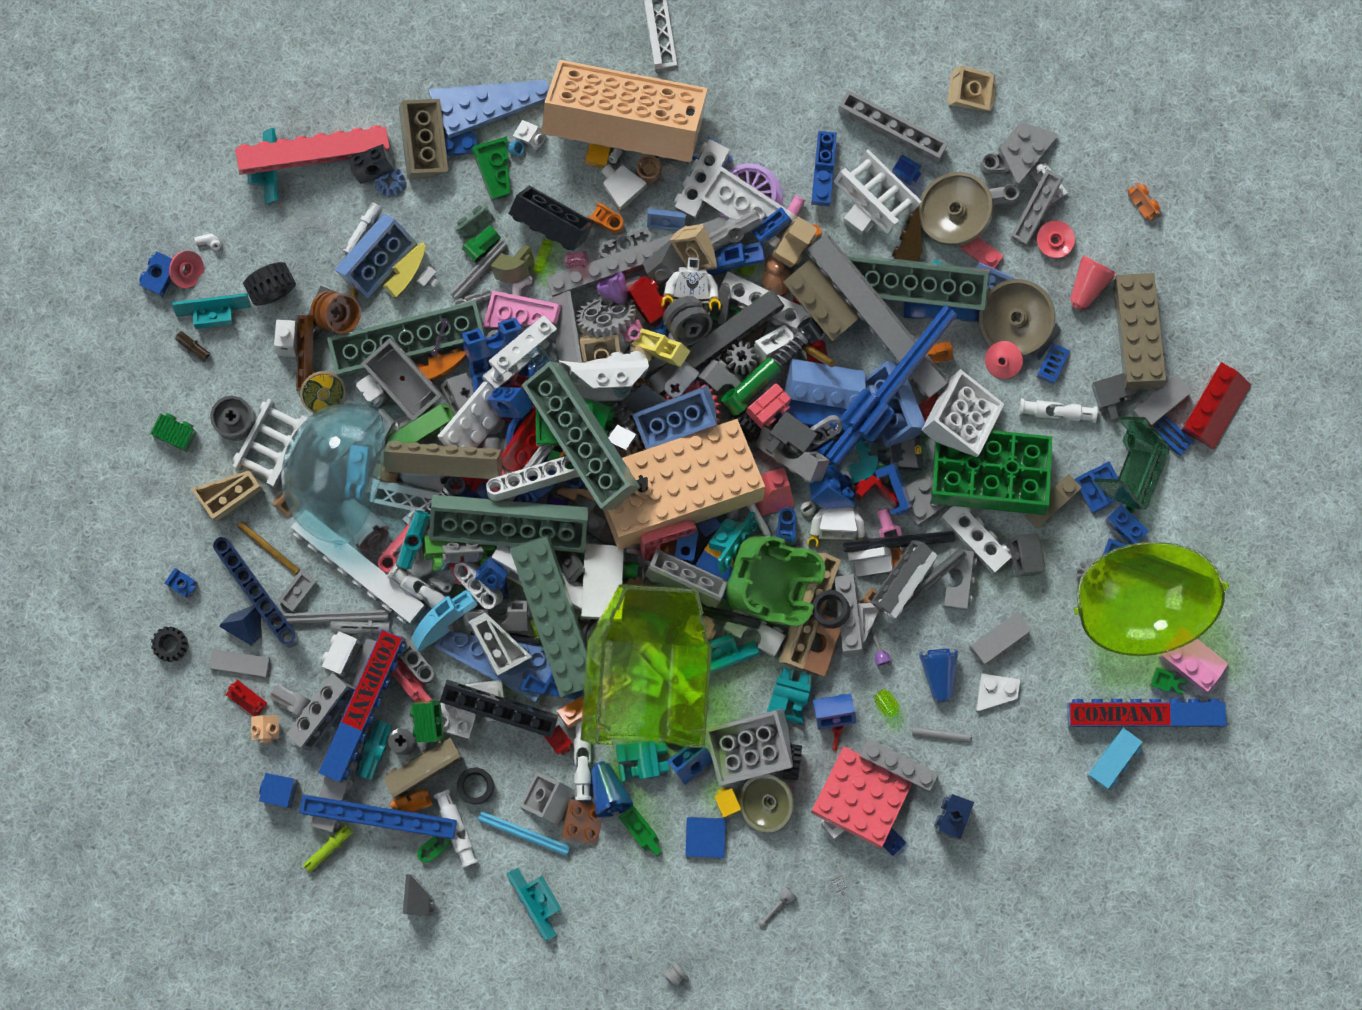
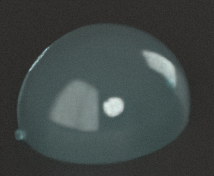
(334, 470)

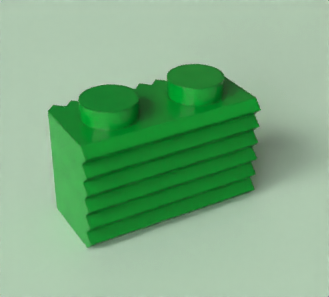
(173, 432)
(427, 721)

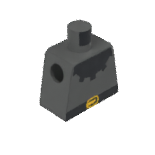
(906, 454)

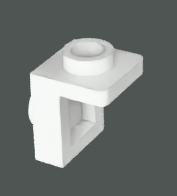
(530, 134)

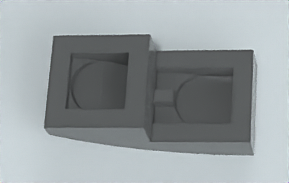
(725, 300)

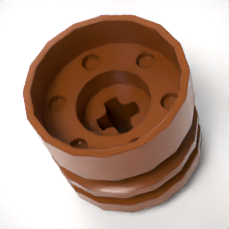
(335, 312)

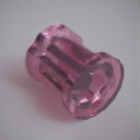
(576, 259)

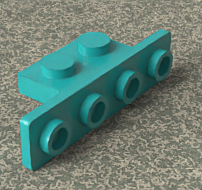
(269, 178)
(212, 310)
(729, 539)
(726, 653)
(537, 900)

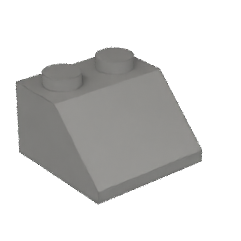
(547, 798)

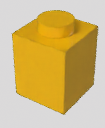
(727, 801)

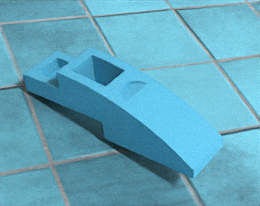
(436, 622)

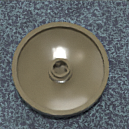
(956, 208)
(1018, 314)

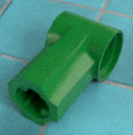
(478, 246)

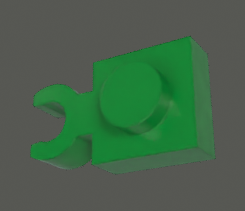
(1165, 680)

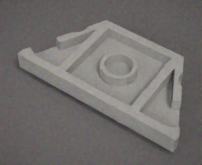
(1024, 149)

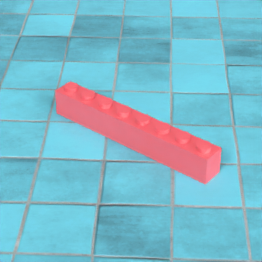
(308, 151)

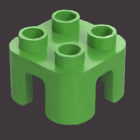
(772, 580)

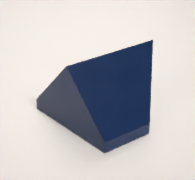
(244, 625)

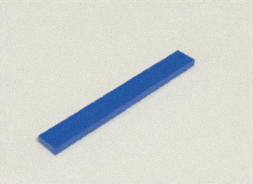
(378, 816)

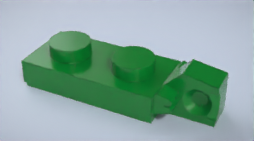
(640, 830)

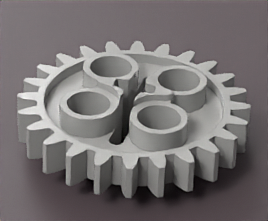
(605, 317)

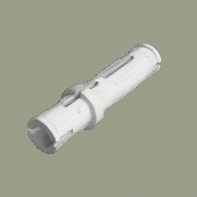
(364, 226)

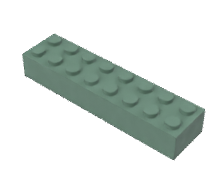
(925, 281)
(413, 334)
(580, 436)
(507, 522)
(552, 612)

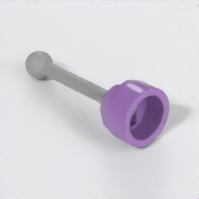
(881, 657)

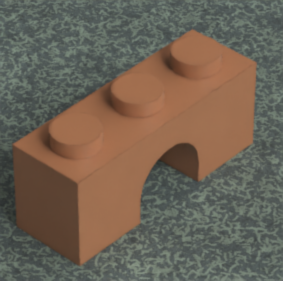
(819, 661)

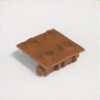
(581, 823)

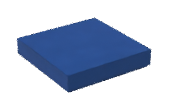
(705, 837)

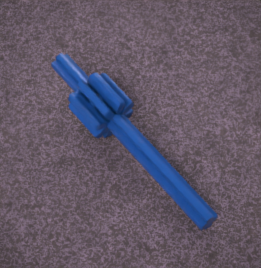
(870, 411)

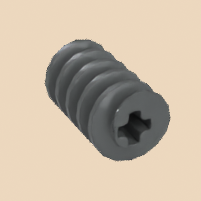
(398, 735)

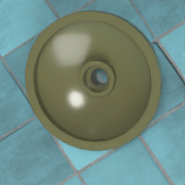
(756, 803)

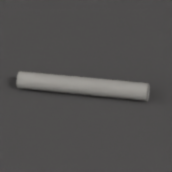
(941, 734)

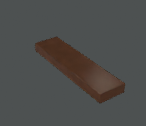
(304, 349)

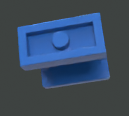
(899, 487)

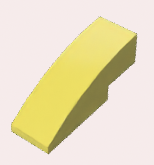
(405, 270)
(662, 347)

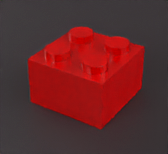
(647, 299)

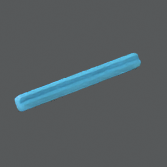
(524, 833)

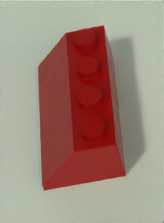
(1216, 405)

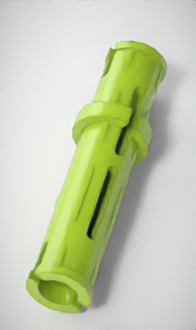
(329, 847)

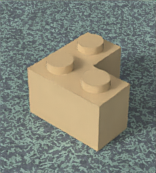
(796, 238)

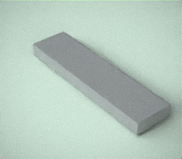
(1037, 207)

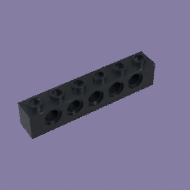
(499, 708)

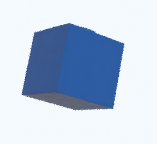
(277, 790)

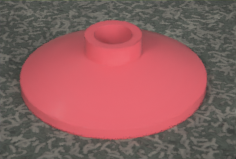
(1057, 230)
(193, 269)
(1010, 353)

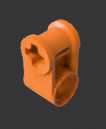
(604, 217)

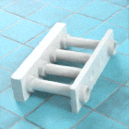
(867, 201)
(515, 354)
(273, 475)

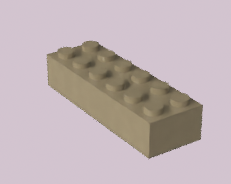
(1139, 331)

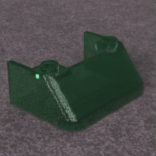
(1141, 467)

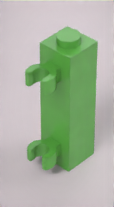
(424, 426)
(432, 550)

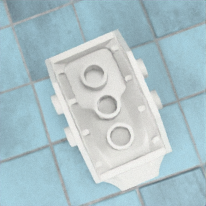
(599, 376)

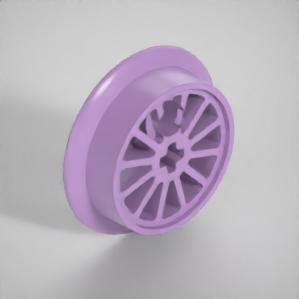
(763, 173)

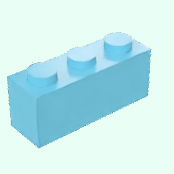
(1115, 759)

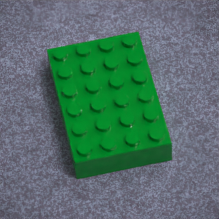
(1006, 475)

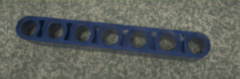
(251, 584)

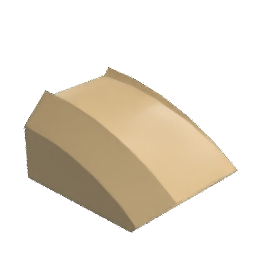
(971, 89)
(695, 243)

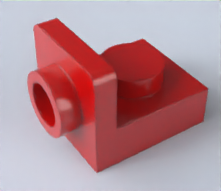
(560, 741)

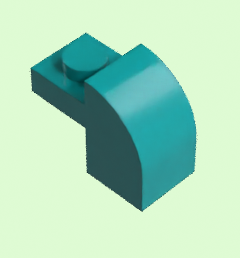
(865, 467)

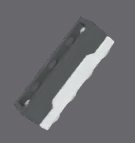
(904, 579)

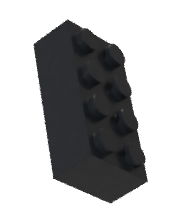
(550, 218)

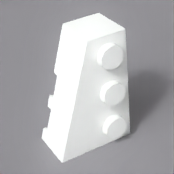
(497, 645)

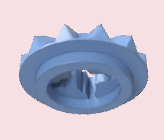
(395, 188)

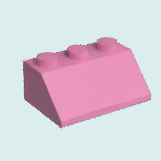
(1196, 664)

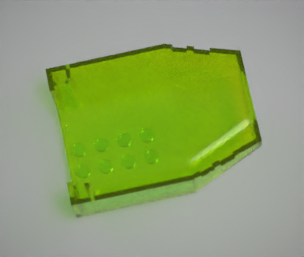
(648, 668)

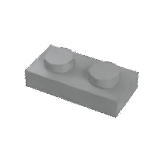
(297, 590)

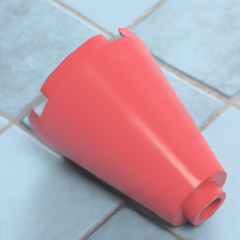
(1089, 282)

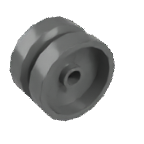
(687, 320)
(223, 412)

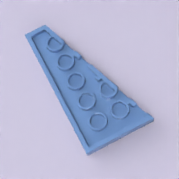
(479, 105)
(468, 651)

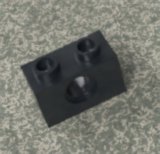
(371, 164)

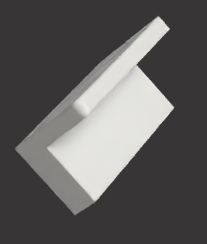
(872, 561)

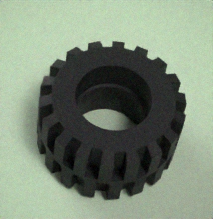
(269, 283)

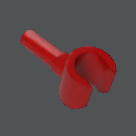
(836, 736)

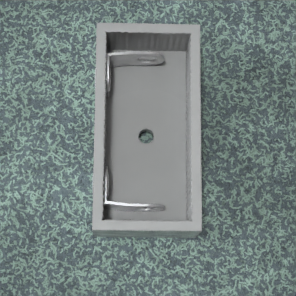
(412, 394)

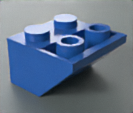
(833, 491)

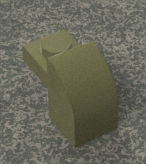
(515, 268)

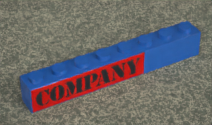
(362, 705)
(1146, 713)

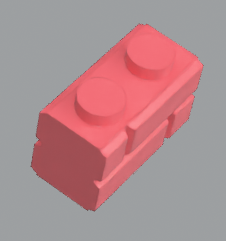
(768, 406)

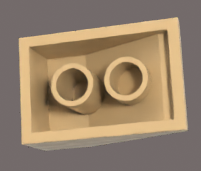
(598, 348)

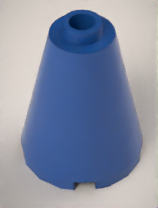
(940, 672)
(608, 791)

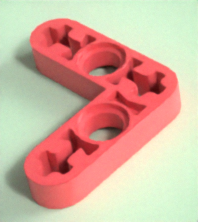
(651, 540)

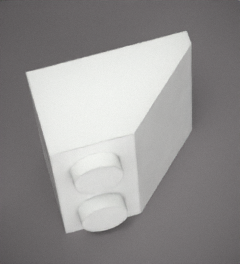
(341, 653)

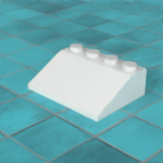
(963, 415)

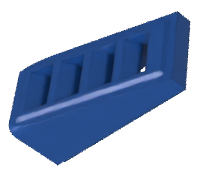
(1048, 377)

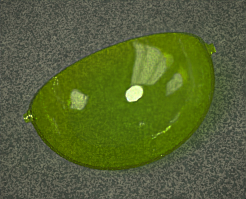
(1149, 598)

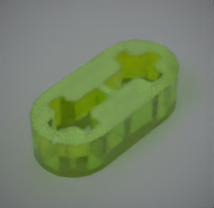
(542, 257)

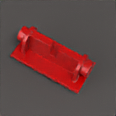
(246, 698)

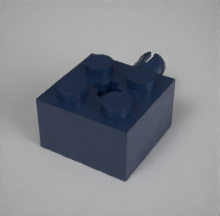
(954, 816)

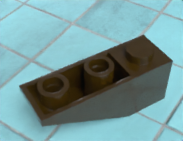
(911, 244)

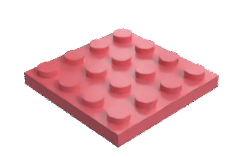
(861, 798)

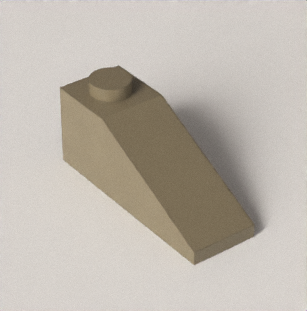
(1058, 497)

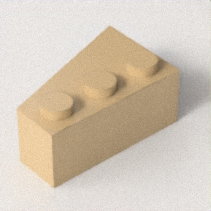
(227, 494)

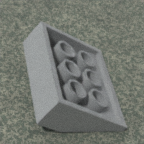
(750, 746)

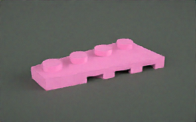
(526, 310)

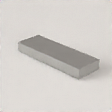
(239, 663)

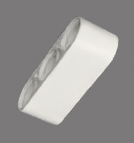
(480, 594)

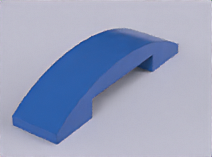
(921, 310)

